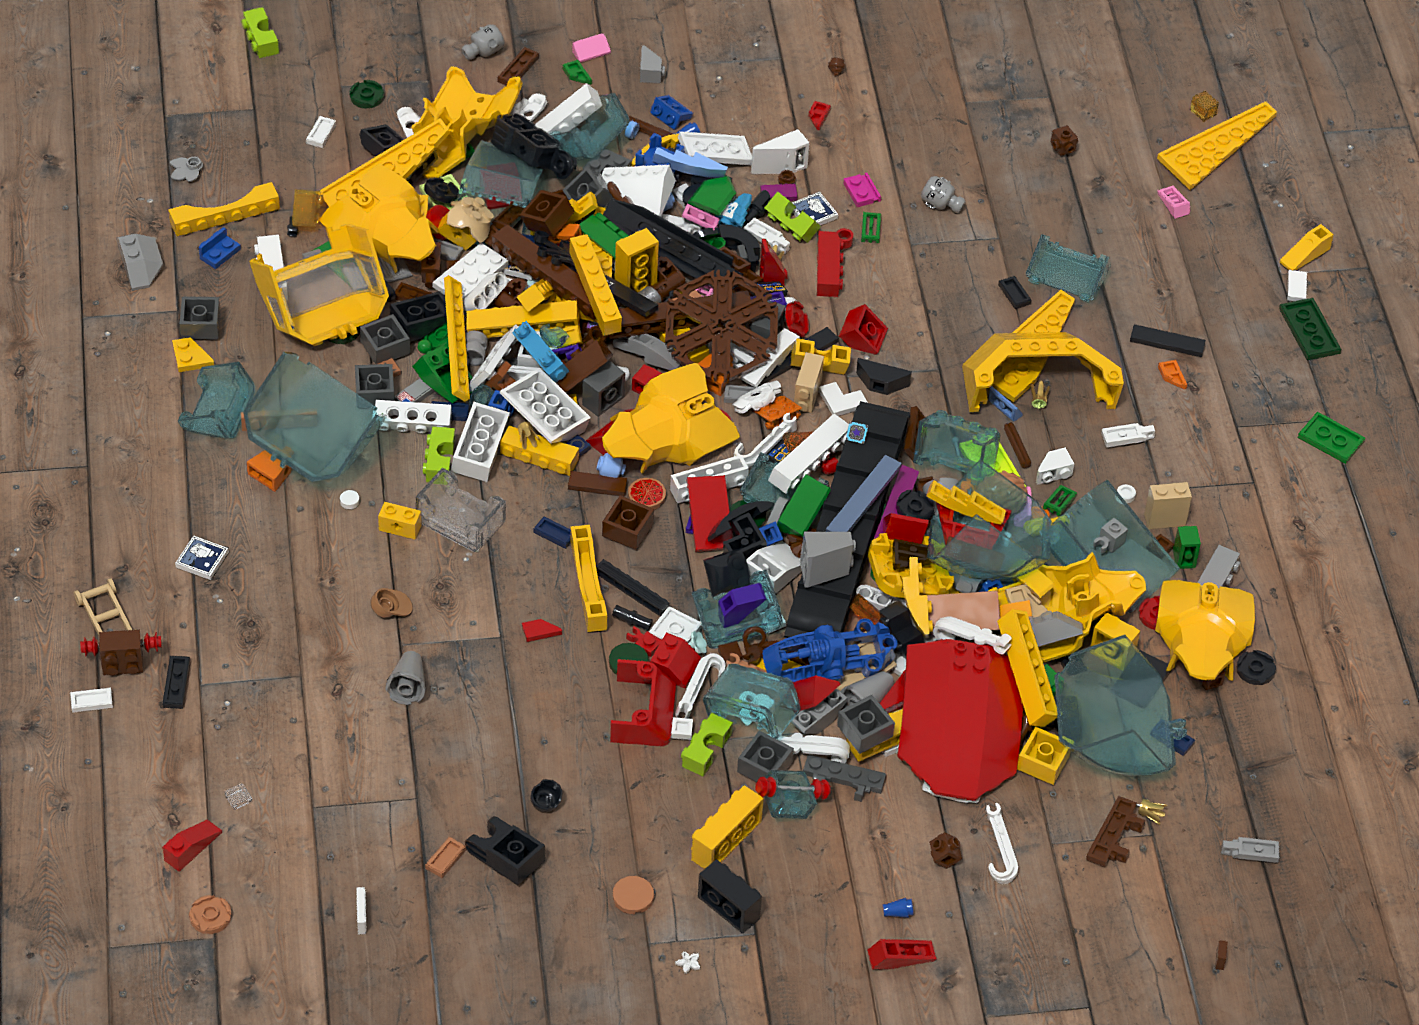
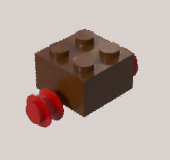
(121, 650)

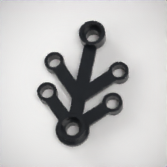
(559, 253)

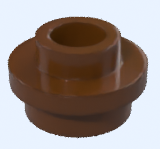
(786, 177)

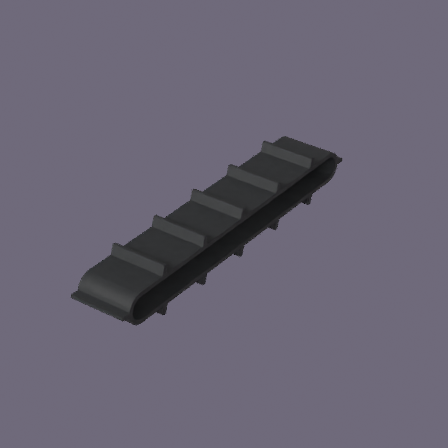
(830, 601)

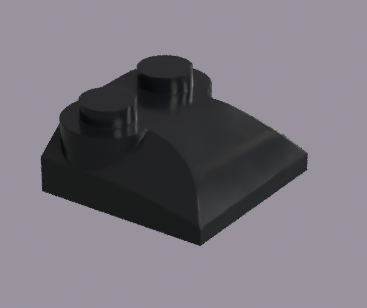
(379, 138)
(727, 571)

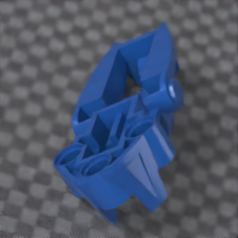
(832, 652)

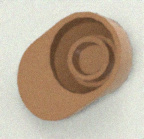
(390, 602)

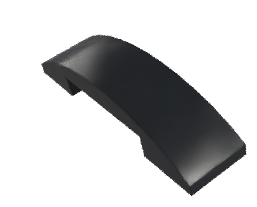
(754, 508)

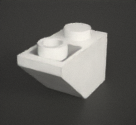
(1055, 466)

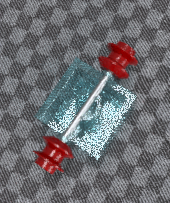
(790, 793)

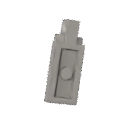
(1252, 849)

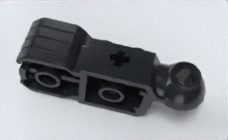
(532, 144)

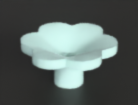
(698, 642)

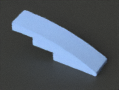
(695, 165)

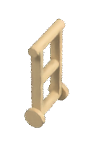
(111, 590)

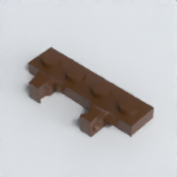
(1106, 842)

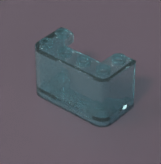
(598, 130)
(955, 442)
(764, 616)
(754, 697)

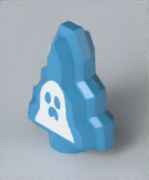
(736, 212)

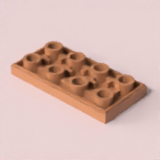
(973, 607)

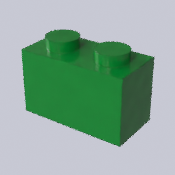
(1186, 547)

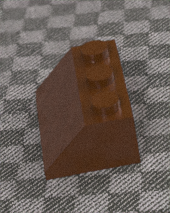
(584, 363)

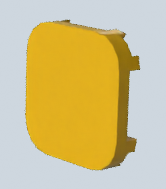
(889, 580)

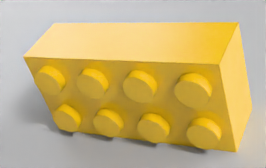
(637, 260)
(727, 827)

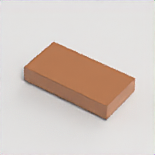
(445, 857)

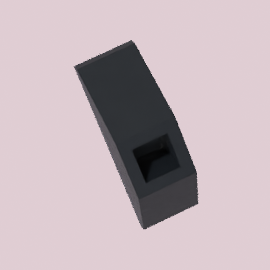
(882, 377)

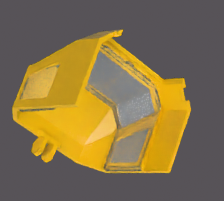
(326, 291)

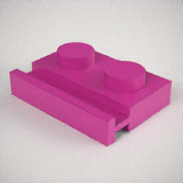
(862, 189)

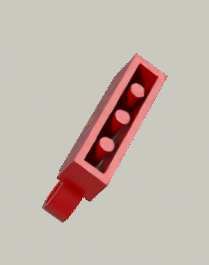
(829, 261)

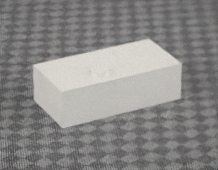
(480, 441)

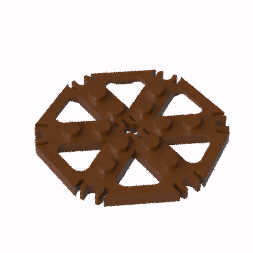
(722, 312)

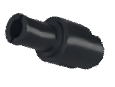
(757, 206)

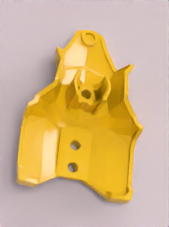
(457, 108)
(390, 212)
(666, 426)
(1085, 595)
(1205, 627)

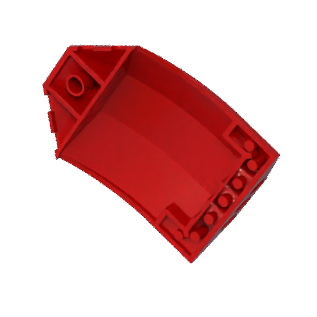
(960, 717)

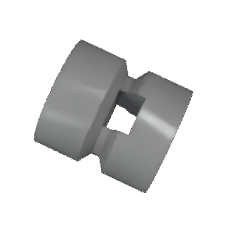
(475, 347)

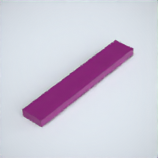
(904, 481)

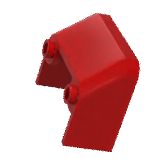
(649, 726)

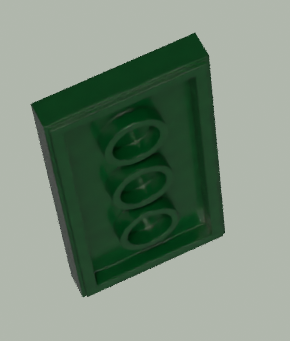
(1310, 329)

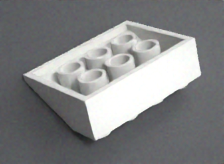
(643, 184)
(546, 407)

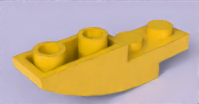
(917, 605)

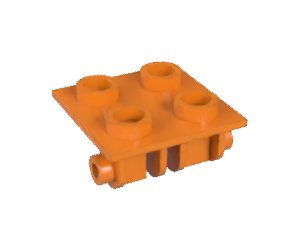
(777, 409)

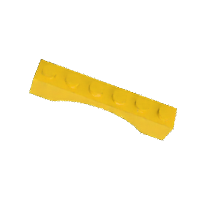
(192, 219)
(586, 571)

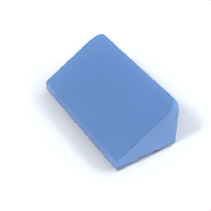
(1004, 404)

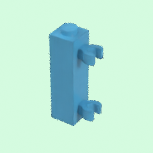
(540, 351)

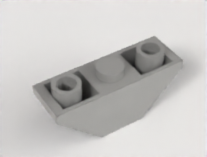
(819, 717)

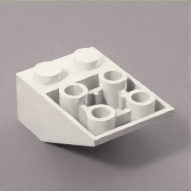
(781, 154)
(779, 562)

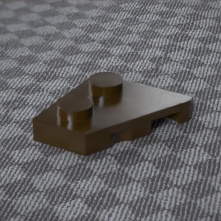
(904, 549)

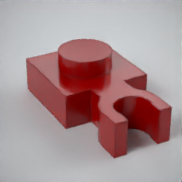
(647, 641)

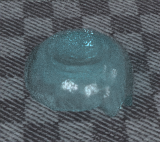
(553, 337)
(481, 394)

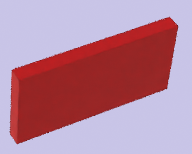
(707, 507)

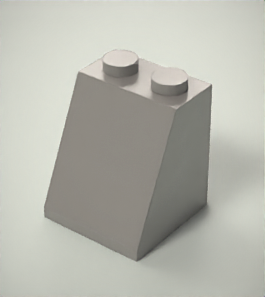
(826, 556)

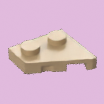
(1022, 593)

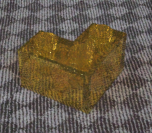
(305, 207)

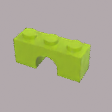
(263, 41)
(781, 209)
(440, 442)
(712, 732)

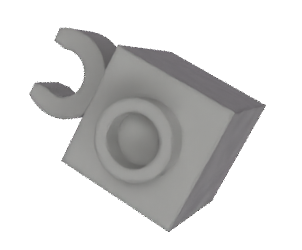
(1111, 536)

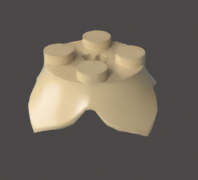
(472, 214)

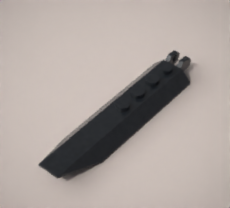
(675, 243)

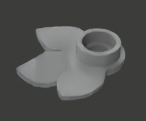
(186, 168)

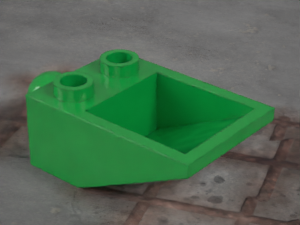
(437, 372)

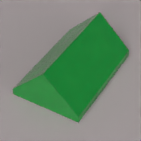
(803, 506)

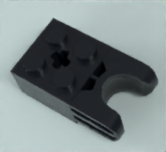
(507, 850)

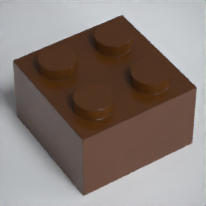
(547, 212)
(628, 522)

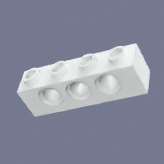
(422, 411)

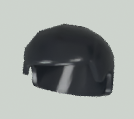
(546, 795)

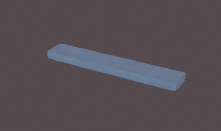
(865, 495)

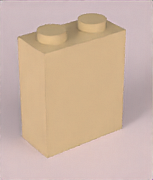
(809, 381)
(1167, 505)

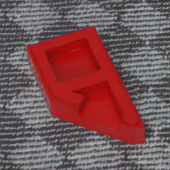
(818, 113)
(539, 629)

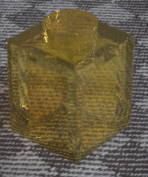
(1204, 106)

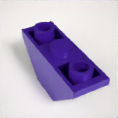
(739, 604)

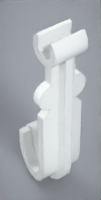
(769, 442)
(948, 625)
(696, 682)
(820, 745)
(1005, 848)

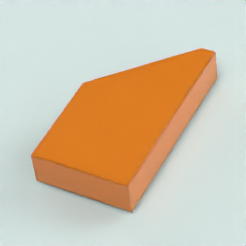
(1172, 374)

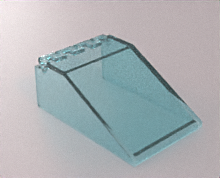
(501, 176)
(1139, 553)

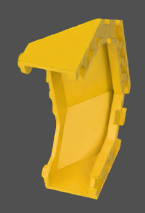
(979, 368)

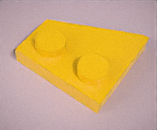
(190, 355)

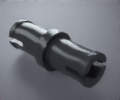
(632, 617)

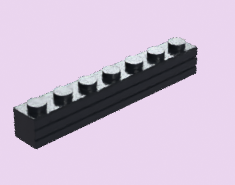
(632, 587)

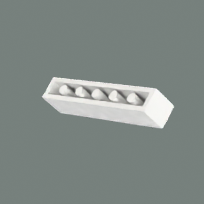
(809, 454)

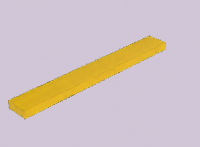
(456, 338)

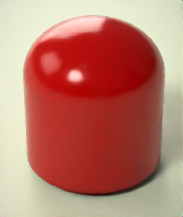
(829, 466)

